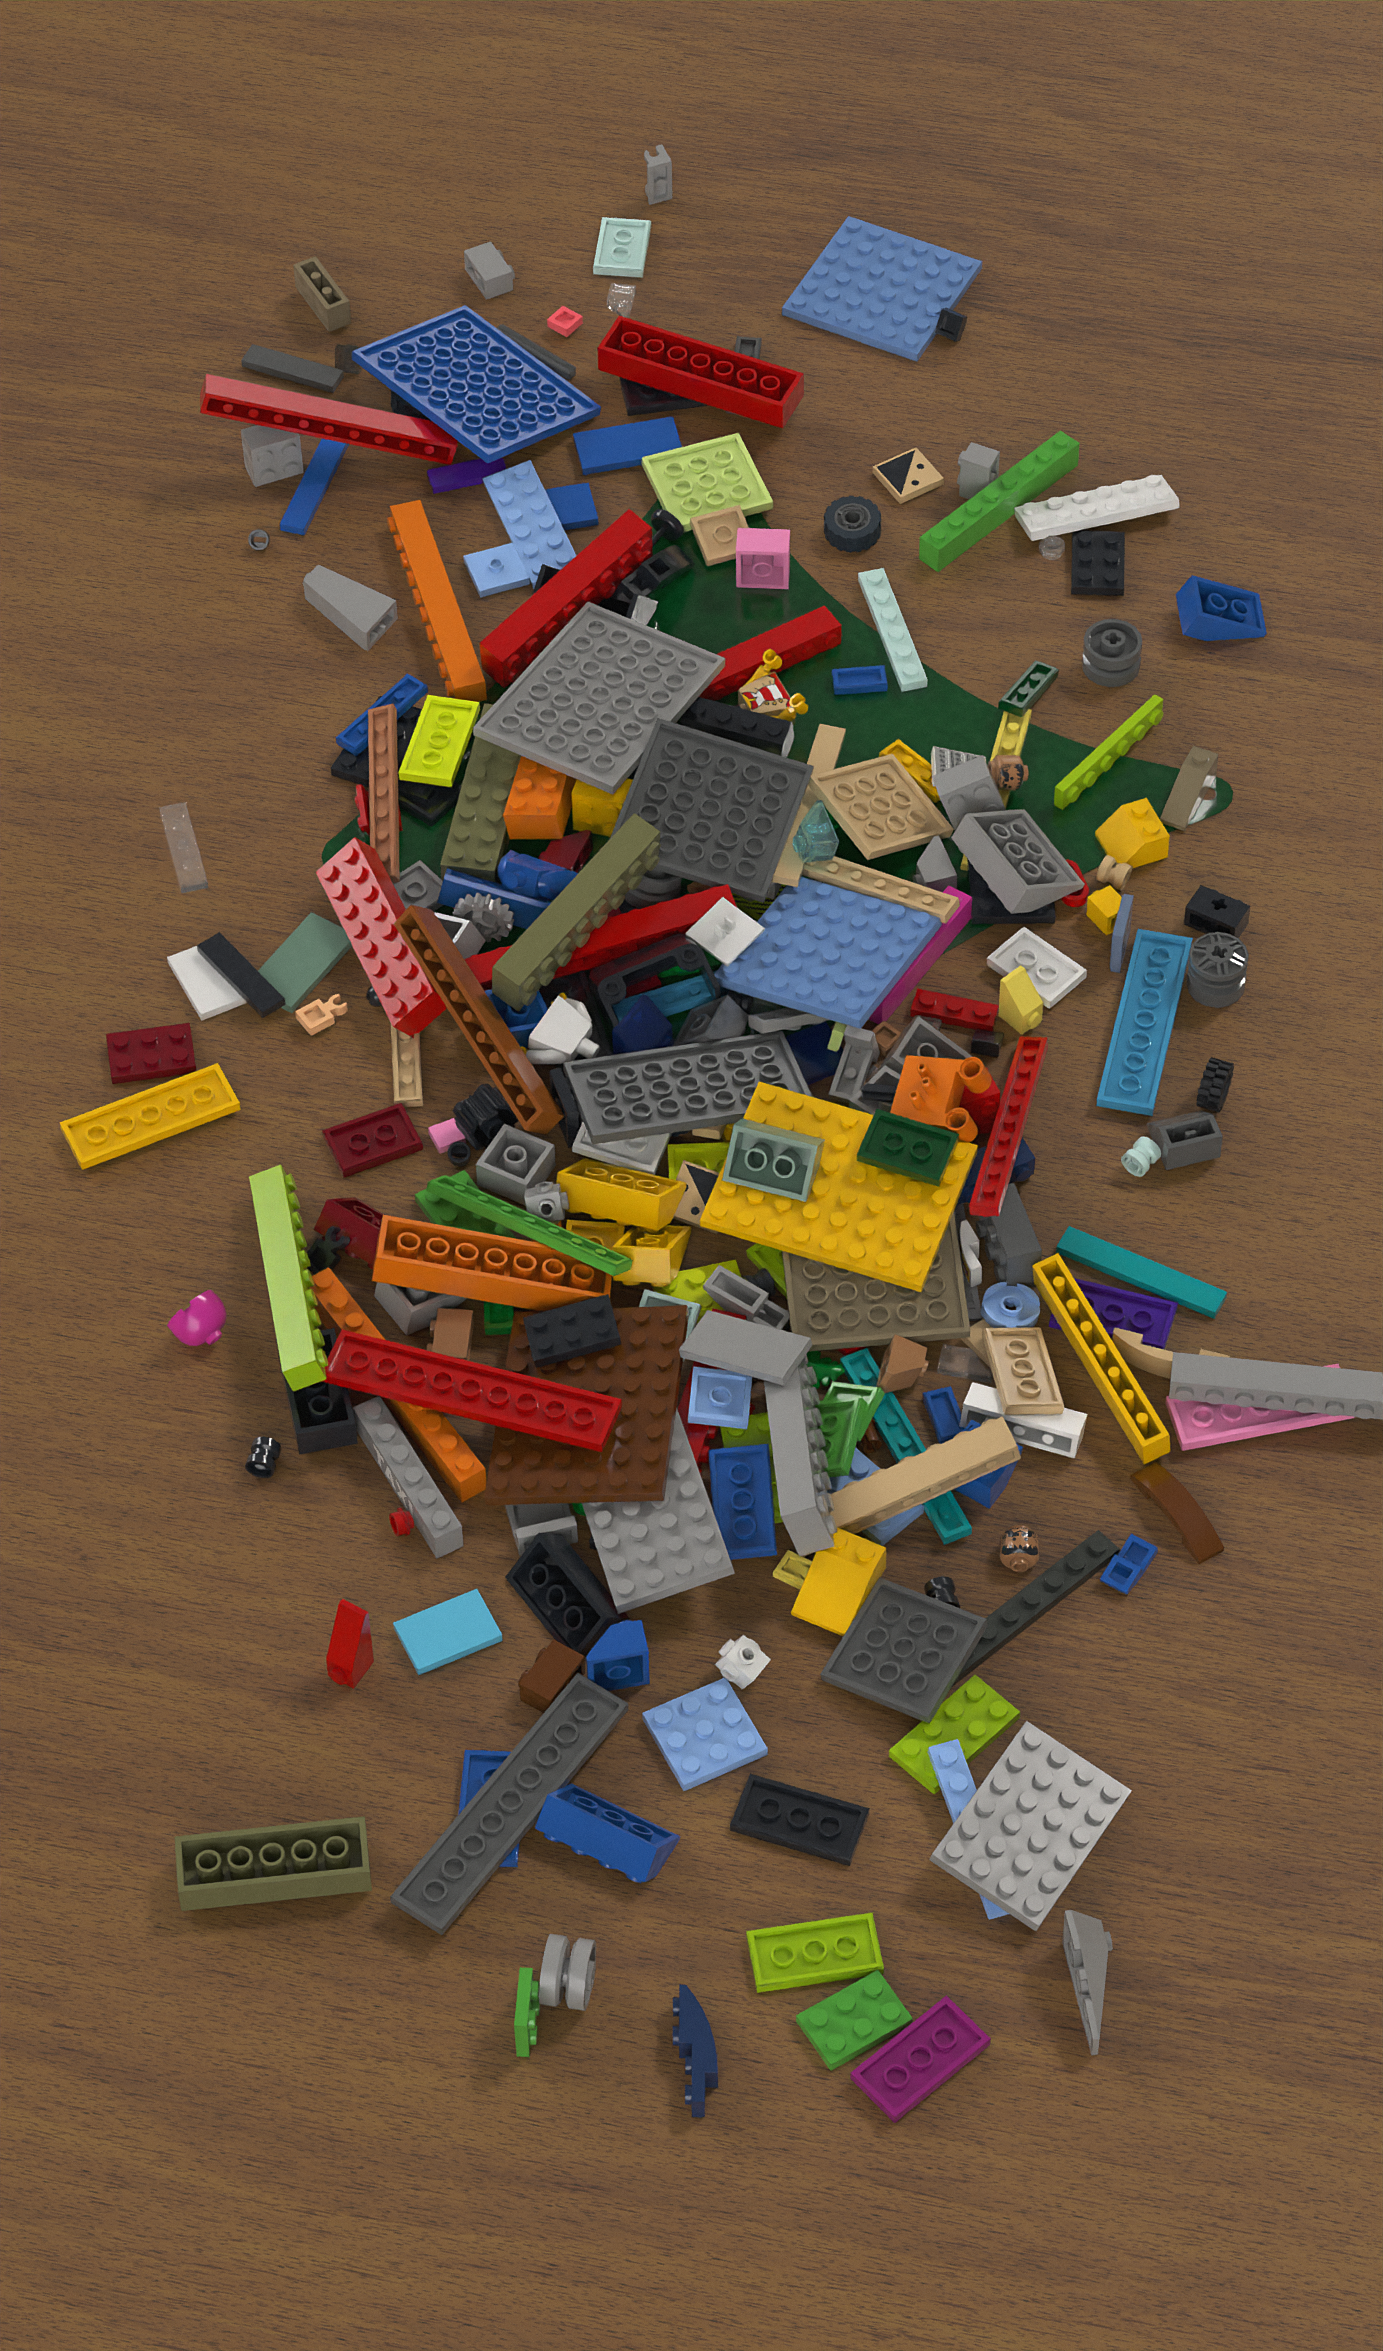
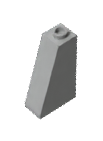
(350, 605)

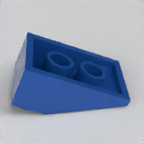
(1219, 611)

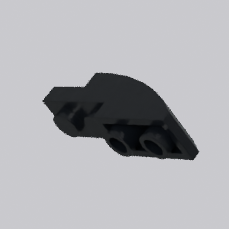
(656, 572)

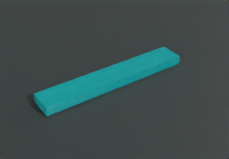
(1141, 1272)

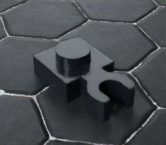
(323, 1253)

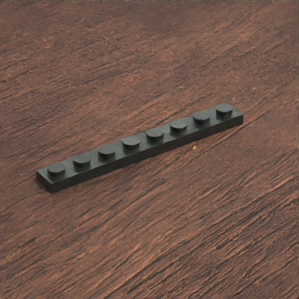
(1041, 1596)

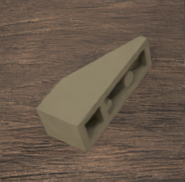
(1190, 787)

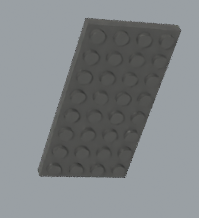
(679, 1085)

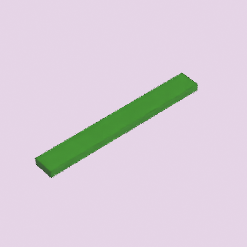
(529, 1225)

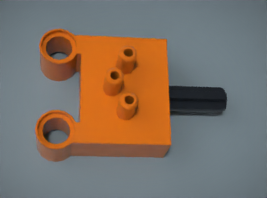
(932, 1092)

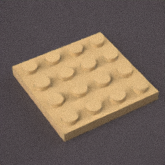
(879, 806)

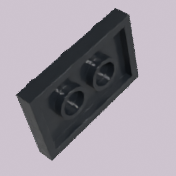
(1098, 563)
(572, 1331)

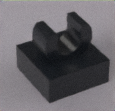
(951, 324)

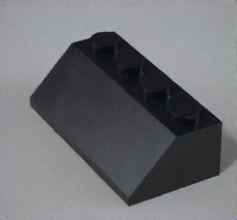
(740, 726)
(564, 1593)

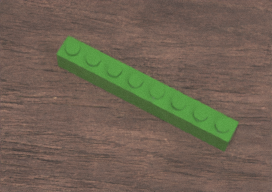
(997, 501)

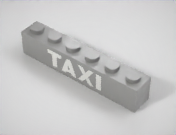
(408, 1477)

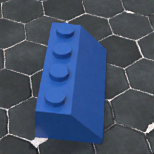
(606, 1832)

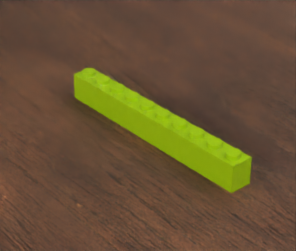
(288, 1278)

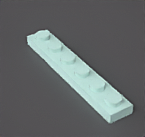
(892, 629)

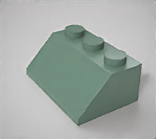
(772, 1159)

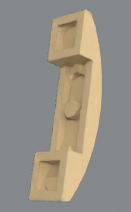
(1146, 1357)

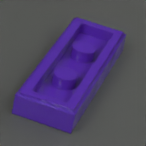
(462, 474)

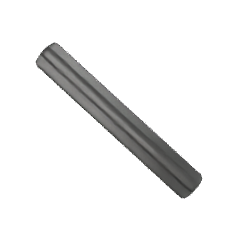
(551, 360)

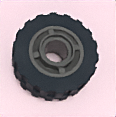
(852, 524)

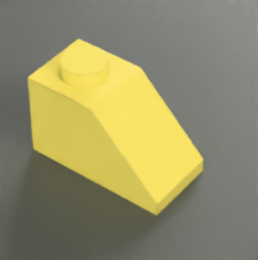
(1020, 1001)

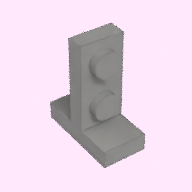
(854, 1064)

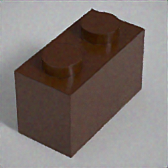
(550, 1675)

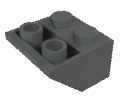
(1187, 1139)

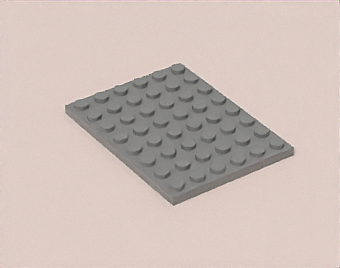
(597, 696)

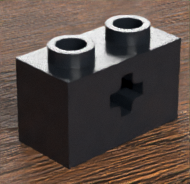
(1216, 912)

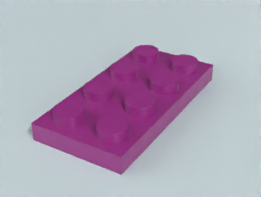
(920, 2059)

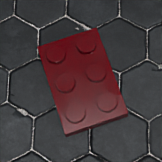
(151, 1053)

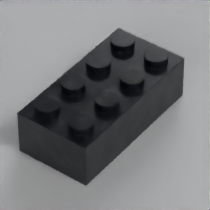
(321, 1411)

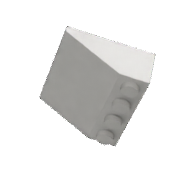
(1015, 859)

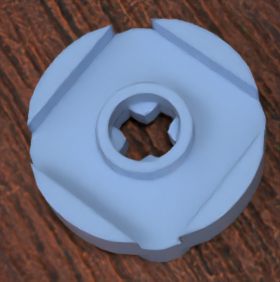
(1021, 1296)

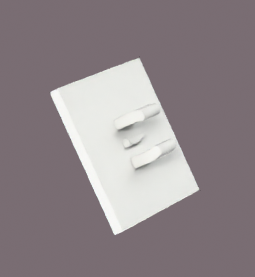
(725, 931)

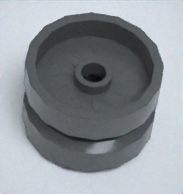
(1112, 653)
(654, 888)

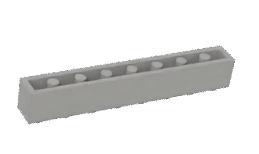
(1276, 1385)

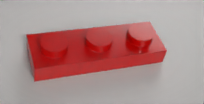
(955, 1010)

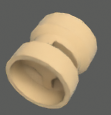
(1114, 872)

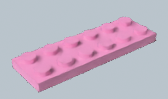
(1209, 1424)

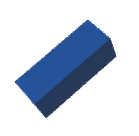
(458, 884)

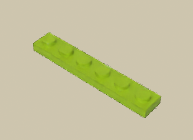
(1107, 752)

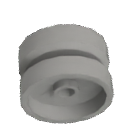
(566, 1971)

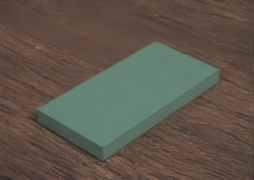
(305, 959)

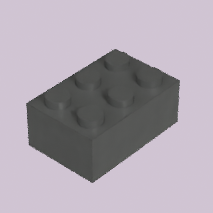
(1011, 1241)

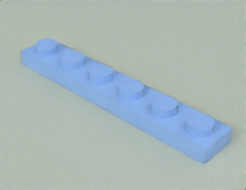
(957, 1790)

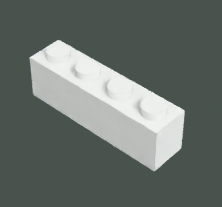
(1044, 1431)

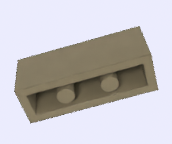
(322, 294)

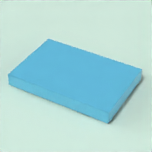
(447, 1631)

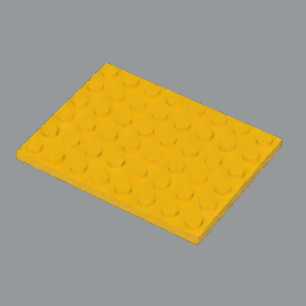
(855, 1211)

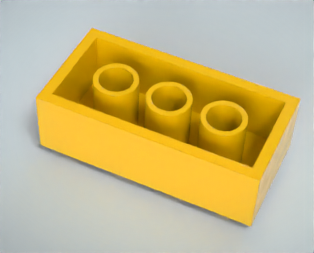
(597, 809)

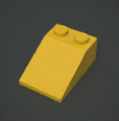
(654, 1254)
(840, 1582)

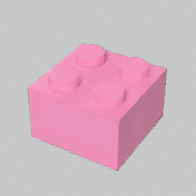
(762, 558)

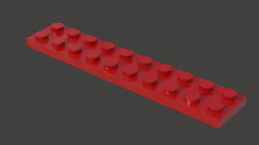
(472, 1390)

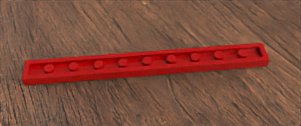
(1008, 1127)

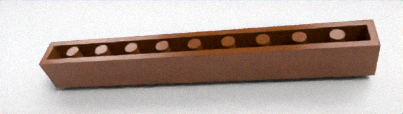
(479, 1020)

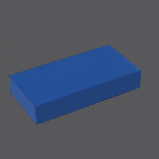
(859, 680)
(943, 1413)

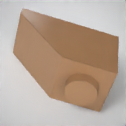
(901, 1364)

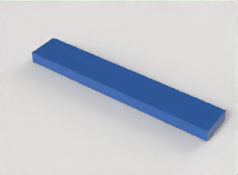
(313, 486)

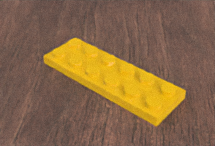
(150, 1116)

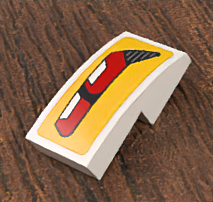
(969, 1254)

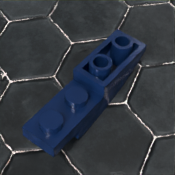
(697, 2047)

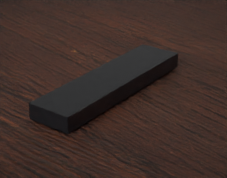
(241, 975)

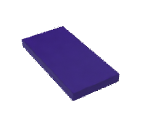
(1129, 1312)

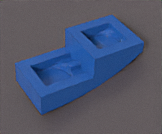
(1129, 1564)

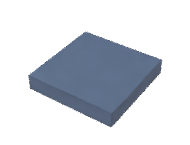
(1121, 933)

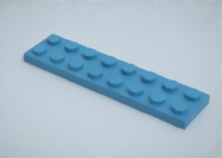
(1144, 1022)

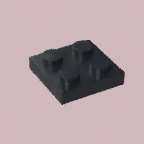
(561, 1092)

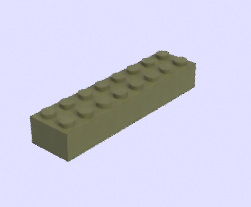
(478, 827)
(576, 913)

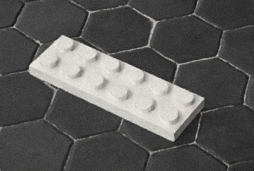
(1096, 507)

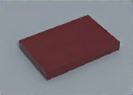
(372, 1140)

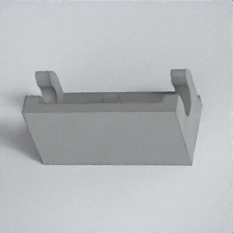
(658, 176)

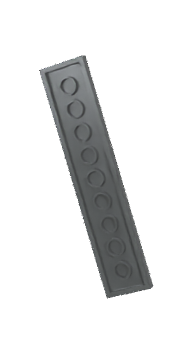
(508, 1804)

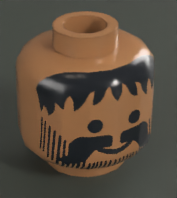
(1008, 771)
(1019, 1548)

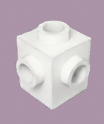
(741, 1661)

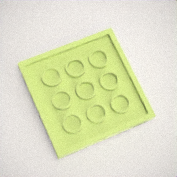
(707, 479)

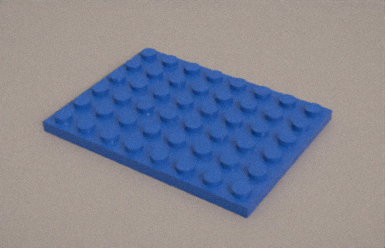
(476, 383)

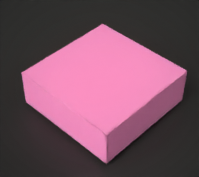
(445, 1134)

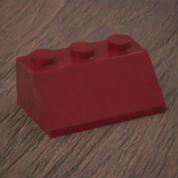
(356, 1221)

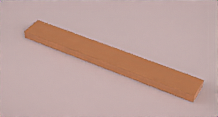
(384, 787)

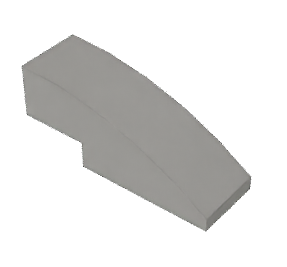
(744, 1298)

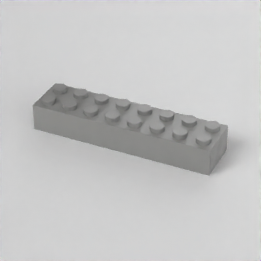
(801, 1461)

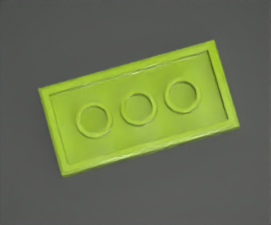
(814, 1952)

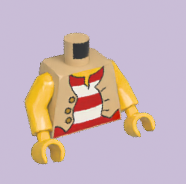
(767, 695)

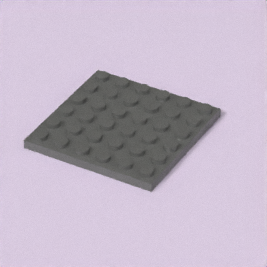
(717, 807)

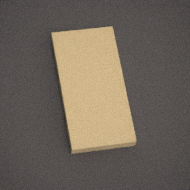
(1022, 1371)

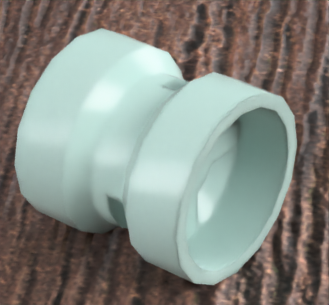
(1138, 1159)

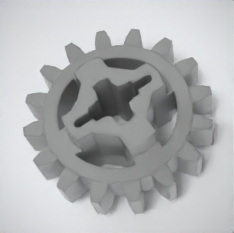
(486, 915)

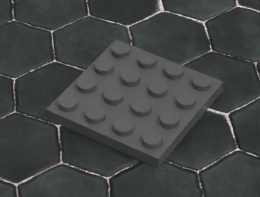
(904, 1650)

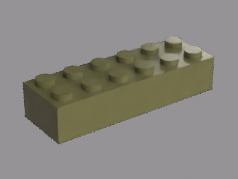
(272, 1863)

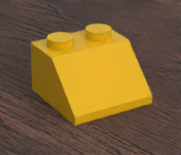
(1134, 835)

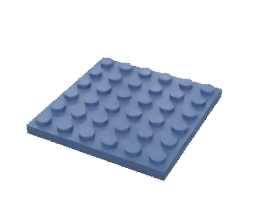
(881, 288)
(829, 951)

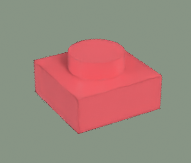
(565, 321)

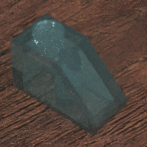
(816, 836)

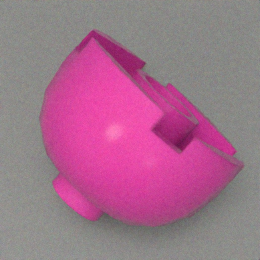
(200, 1321)

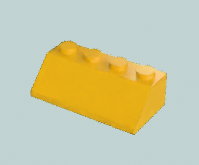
(621, 1194)

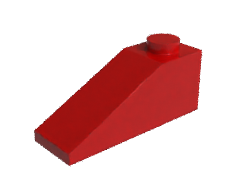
(350, 1645)

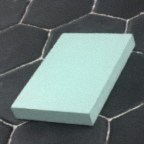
(622, 247)

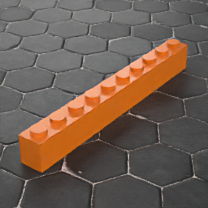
(437, 602)
(426, 1426)

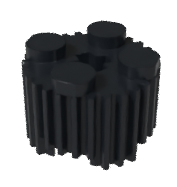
(483, 1116)

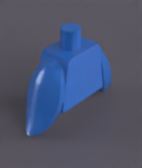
(533, 876)

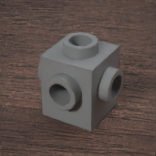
(547, 1201)

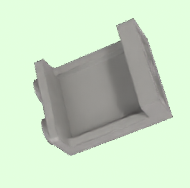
(531, 1519)

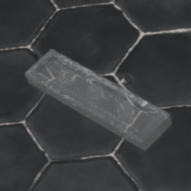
(183, 847)

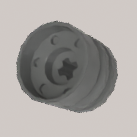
(1217, 969)

